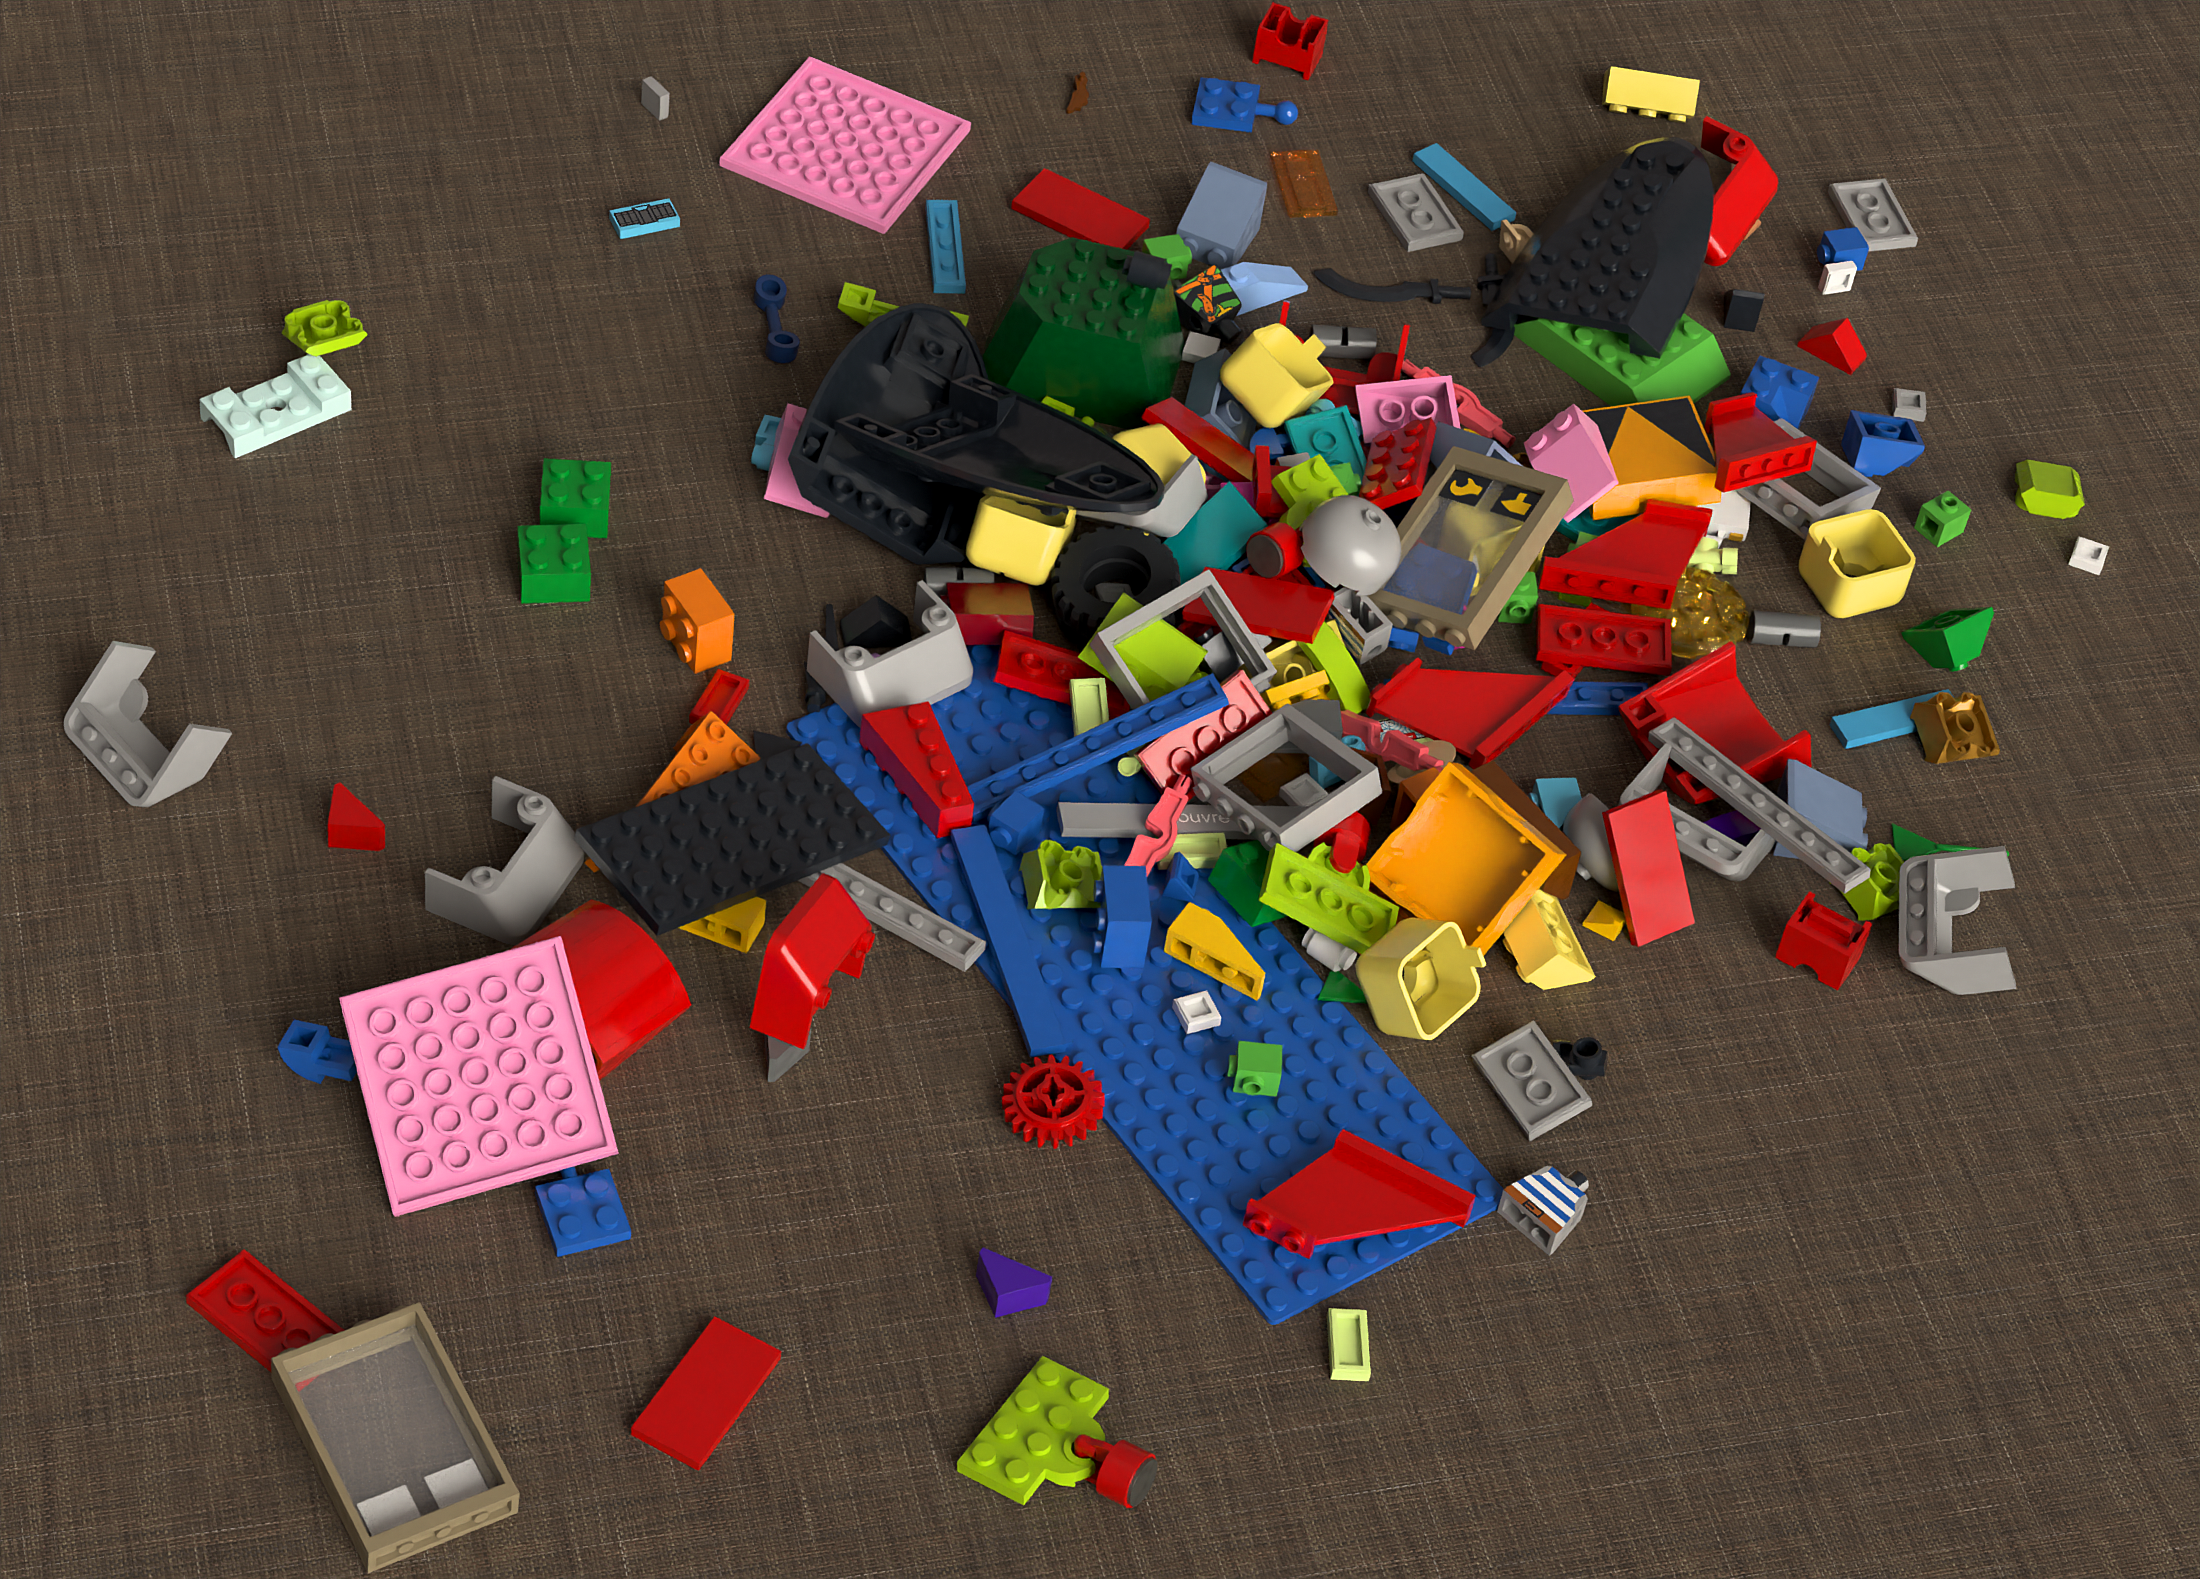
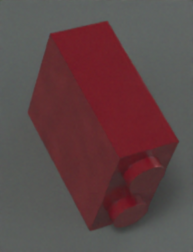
(989, 610)

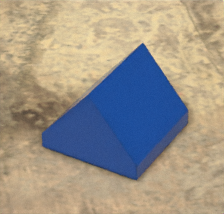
(1180, 879)

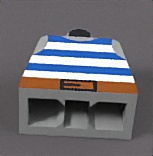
(1360, 624)
(1545, 1205)

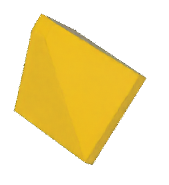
(1605, 920)

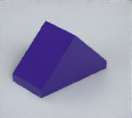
(1010, 1284)

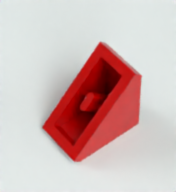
(1835, 344)
(352, 823)

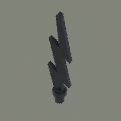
(815, 695)

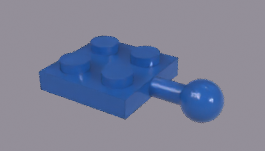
(1234, 106)
(582, 1211)

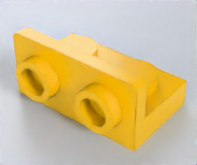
(1295, 691)

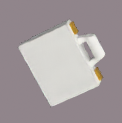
(1729, 517)

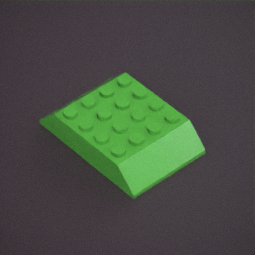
(1604, 365)

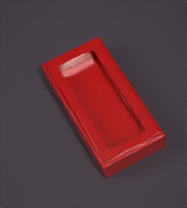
(721, 696)

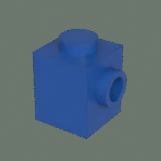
(1843, 246)
(1015, 822)

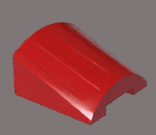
(1718, 710)
(620, 980)

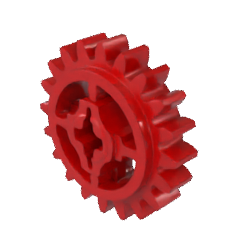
(1030, 1107)

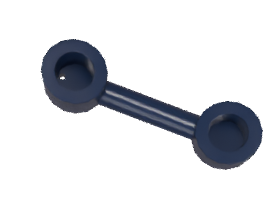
(770, 297)

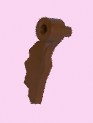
(1080, 95)

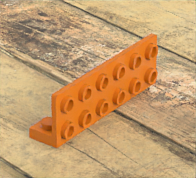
(702, 754)

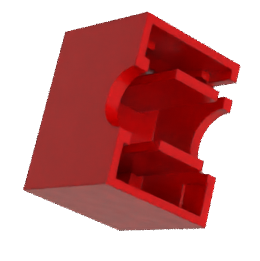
(1290, 40)
(1821, 941)

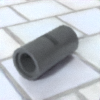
(1346, 341)
(938, 577)
(1784, 629)

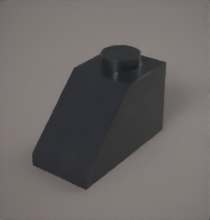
(1221, 655)

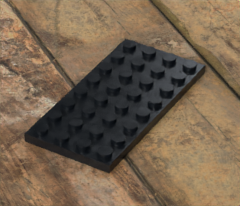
(731, 838)

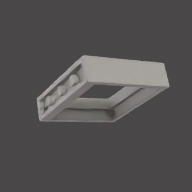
(1795, 509)
(1222, 610)
(1280, 727)

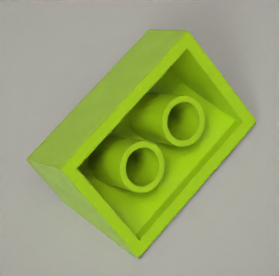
(1156, 656)

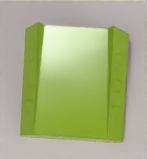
(323, 327)
(2048, 489)
(1060, 877)
(1881, 890)

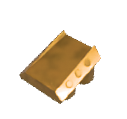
(1954, 728)

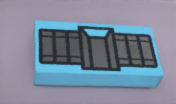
(644, 218)

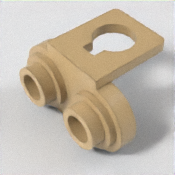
(1513, 239)

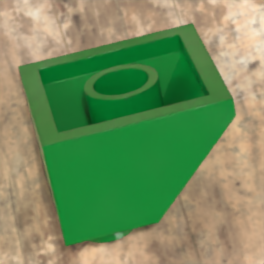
(1951, 637)

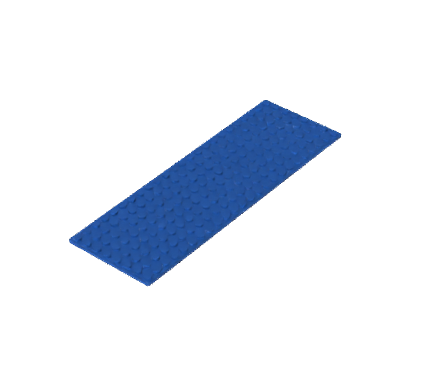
(1163, 1086)

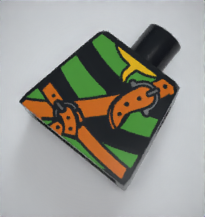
(1209, 305)

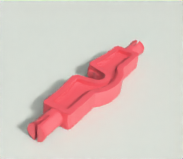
(1470, 411)
(1395, 744)
(1162, 823)

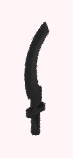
(1403, 292)
(1500, 338)

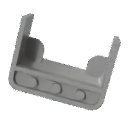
(1181, 501)
(907, 675)
(110, 734)
(1696, 838)
(1929, 895)
(518, 899)

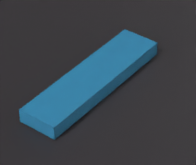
(1463, 186)
(945, 246)
(1877, 722)

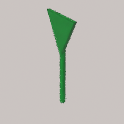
(1912, 845)
(1341, 989)

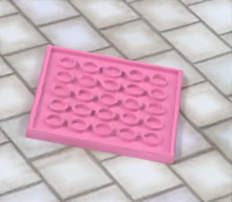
(845, 144)
(478, 1076)

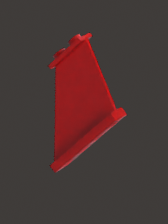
(1751, 445)
(1635, 560)
(1467, 708)
(1353, 1195)

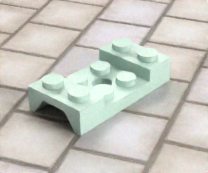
(306, 394)

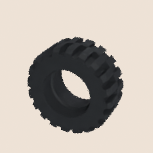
(1106, 557)

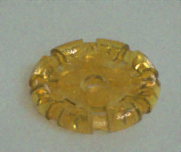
(1713, 611)

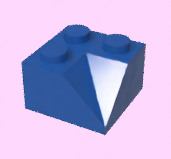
(1781, 390)
(1880, 443)
(1123, 917)

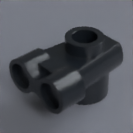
(1584, 1057)

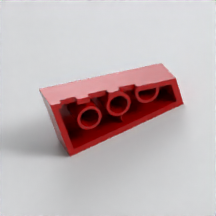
(921, 763)

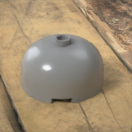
(1351, 543)
(1587, 832)

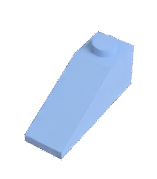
(1262, 284)

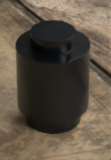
(1147, 270)

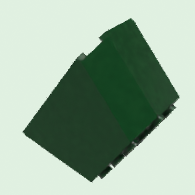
(1086, 335)

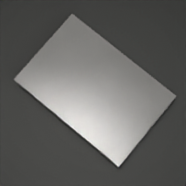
(1415, 212)
(1875, 212)
(1531, 1080)

